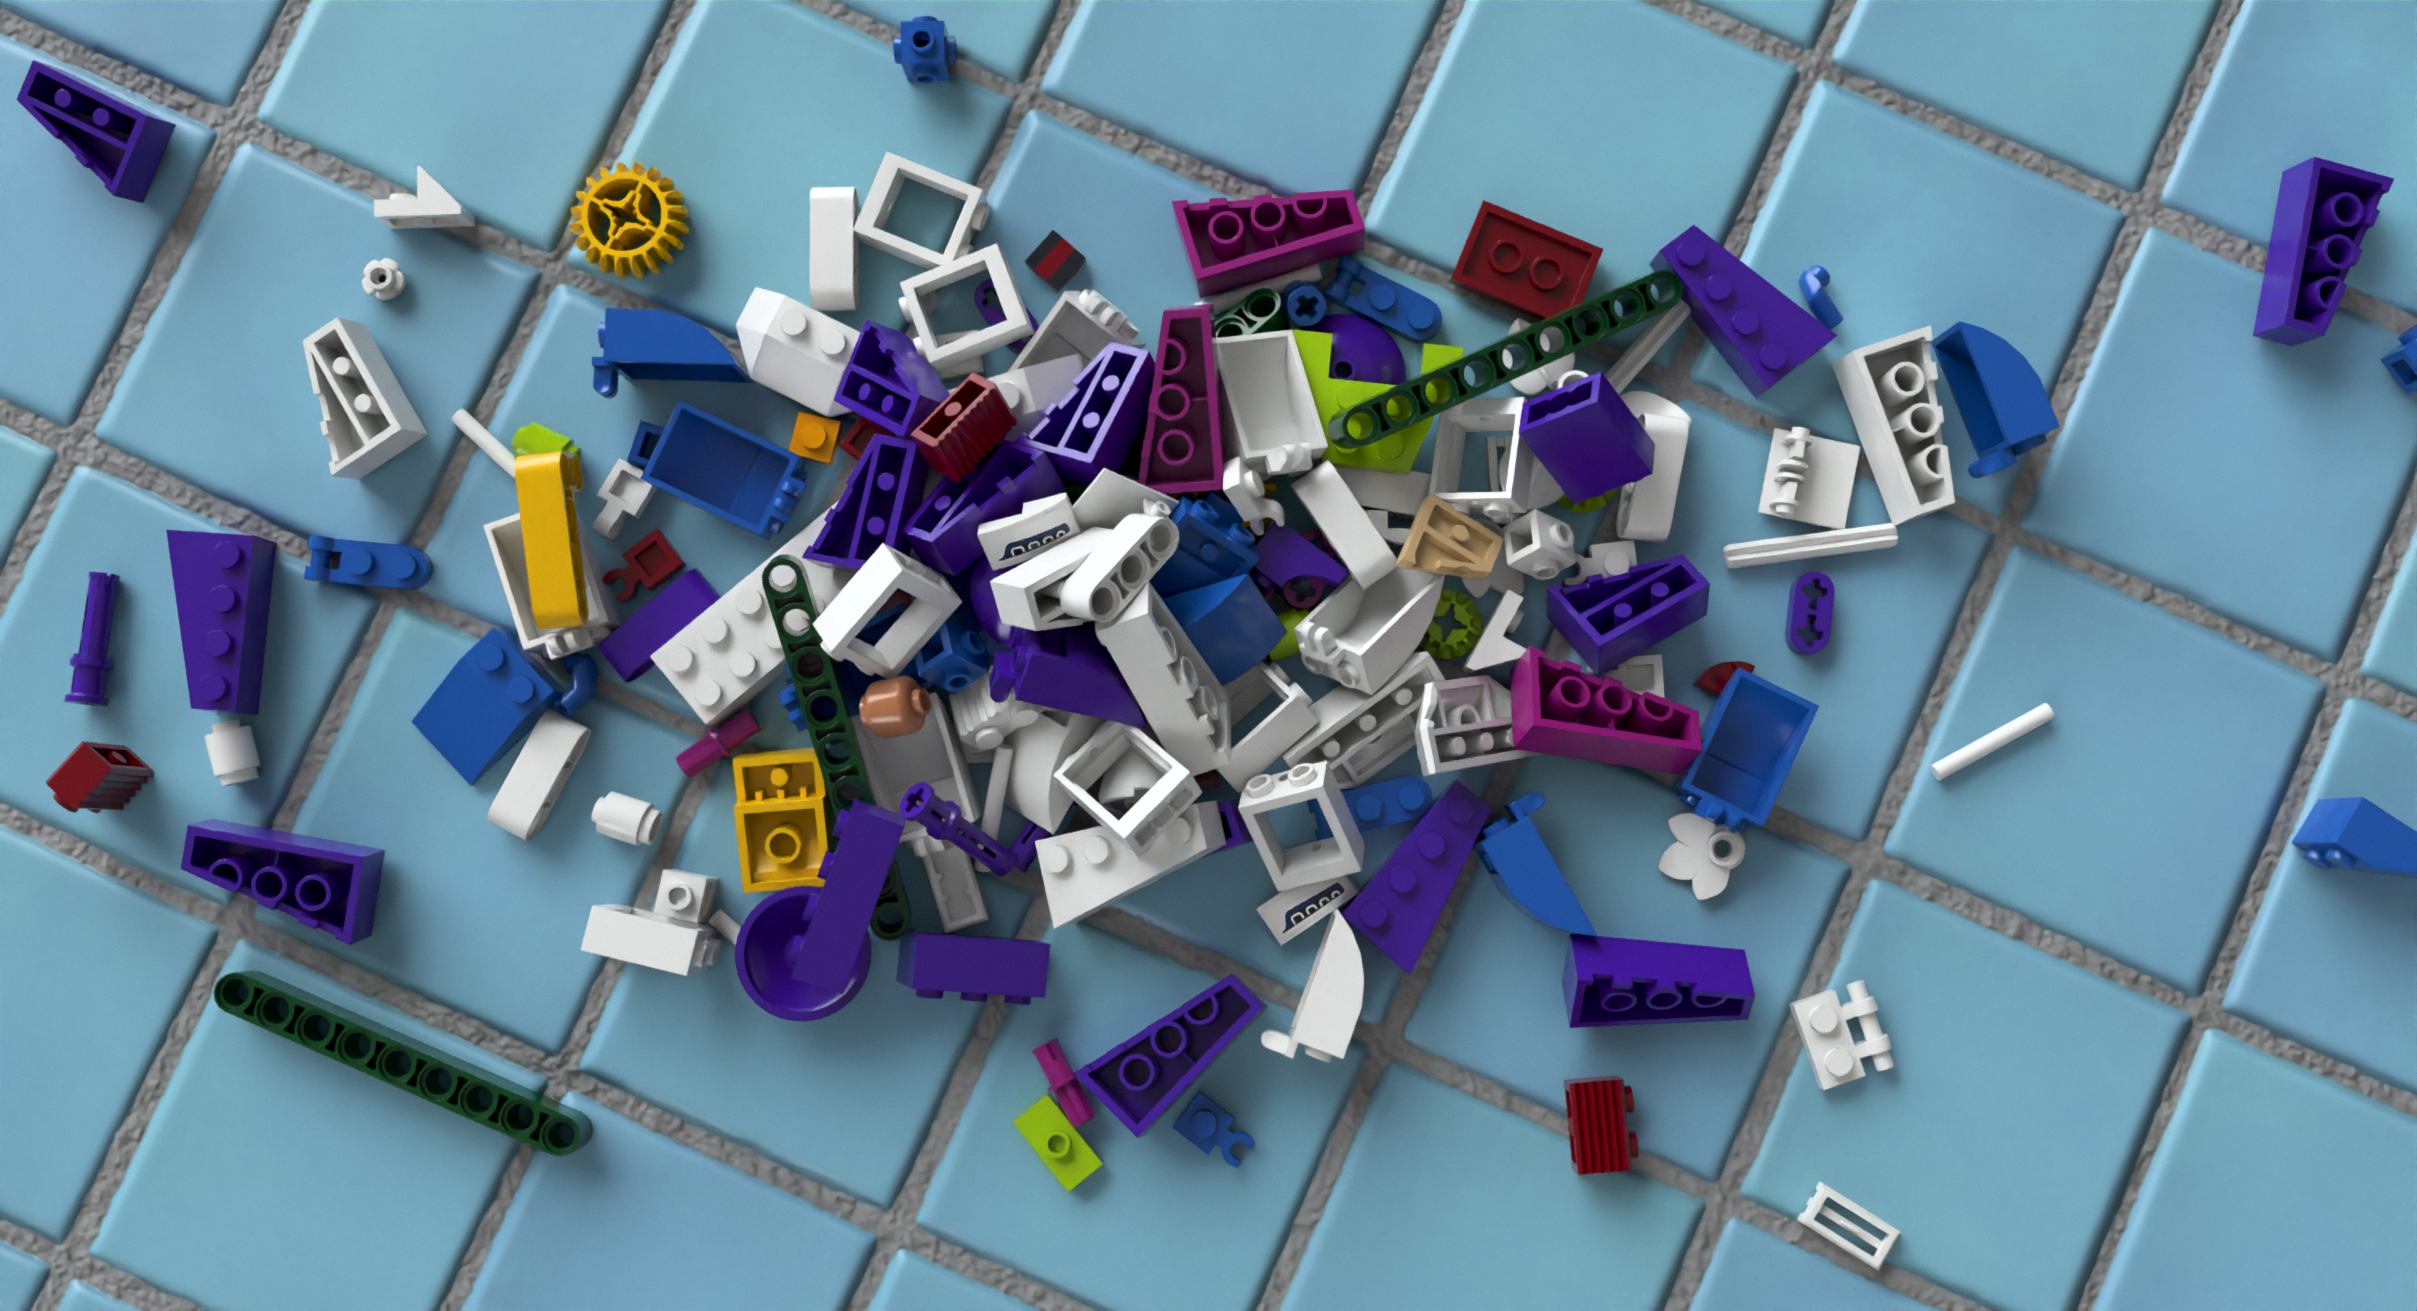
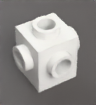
(1539, 545)

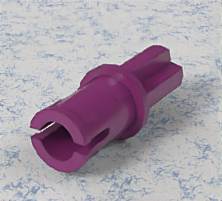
(718, 743)
(1064, 1083)

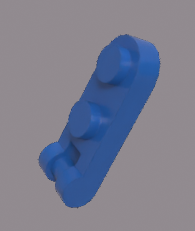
(1384, 302)
(368, 564)
(1379, 804)

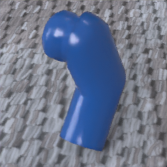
(1818, 300)
(584, 683)

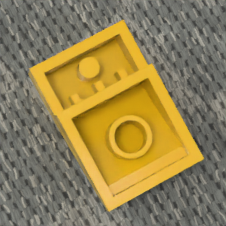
(781, 819)

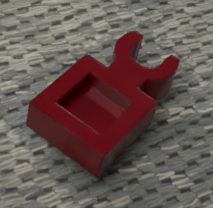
(650, 563)

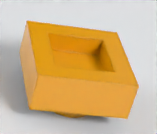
(816, 438)

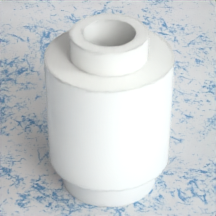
(232, 752)
(626, 819)

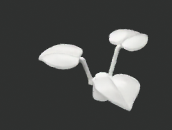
(1555, 375)

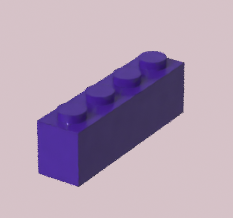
(847, 896)

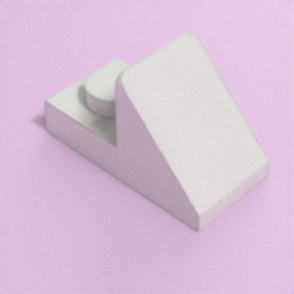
(430, 208)
(1492, 647)

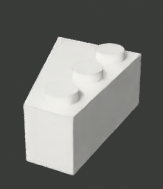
(359, 399)
(1031, 591)

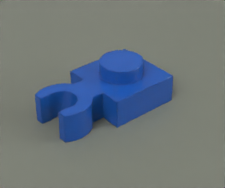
(1208, 1125)

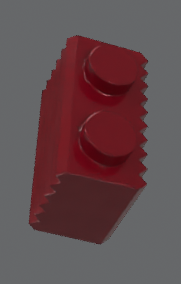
(964, 427)
(98, 777)
(1599, 1124)

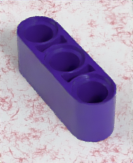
(656, 623)

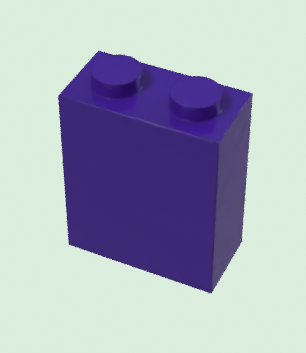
(1587, 438)

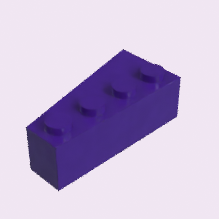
(2312, 245)
(1740, 312)
(222, 615)
(305, 876)
(1415, 880)
(1653, 982)
(1162, 1062)

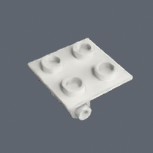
(1809, 478)
(1115, 497)

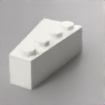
(1899, 422)
(1170, 682)
(1096, 870)

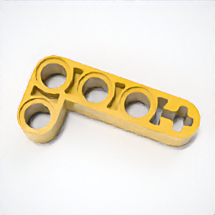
(552, 537)

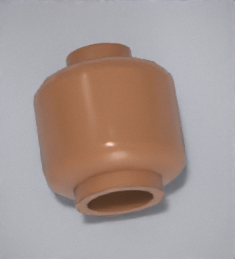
(894, 707)

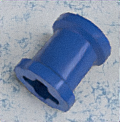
(1314, 297)

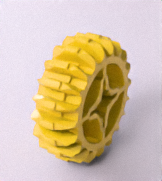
(642, 189)

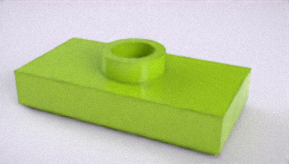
(1058, 1142)

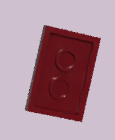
(1524, 263)

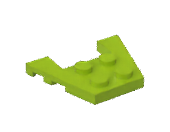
(1390, 454)

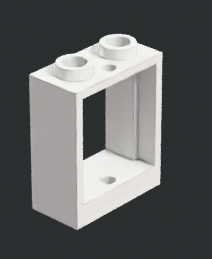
(882, 199)
(1013, 329)
(1481, 416)
(865, 596)
(1275, 732)
(1154, 810)
(1310, 861)
(651, 939)

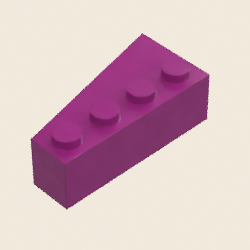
(1265, 236)
(1185, 416)
(1597, 719)

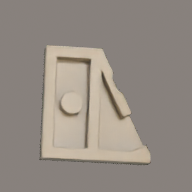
(1448, 542)

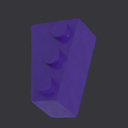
(100, 128)
(889, 381)
(1098, 416)
(875, 506)
(948, 520)
(1628, 612)
(973, 966)

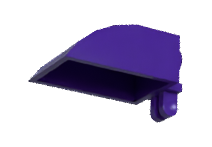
(1064, 672)

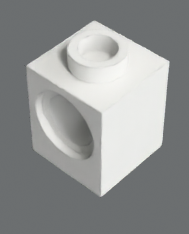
(685, 895)

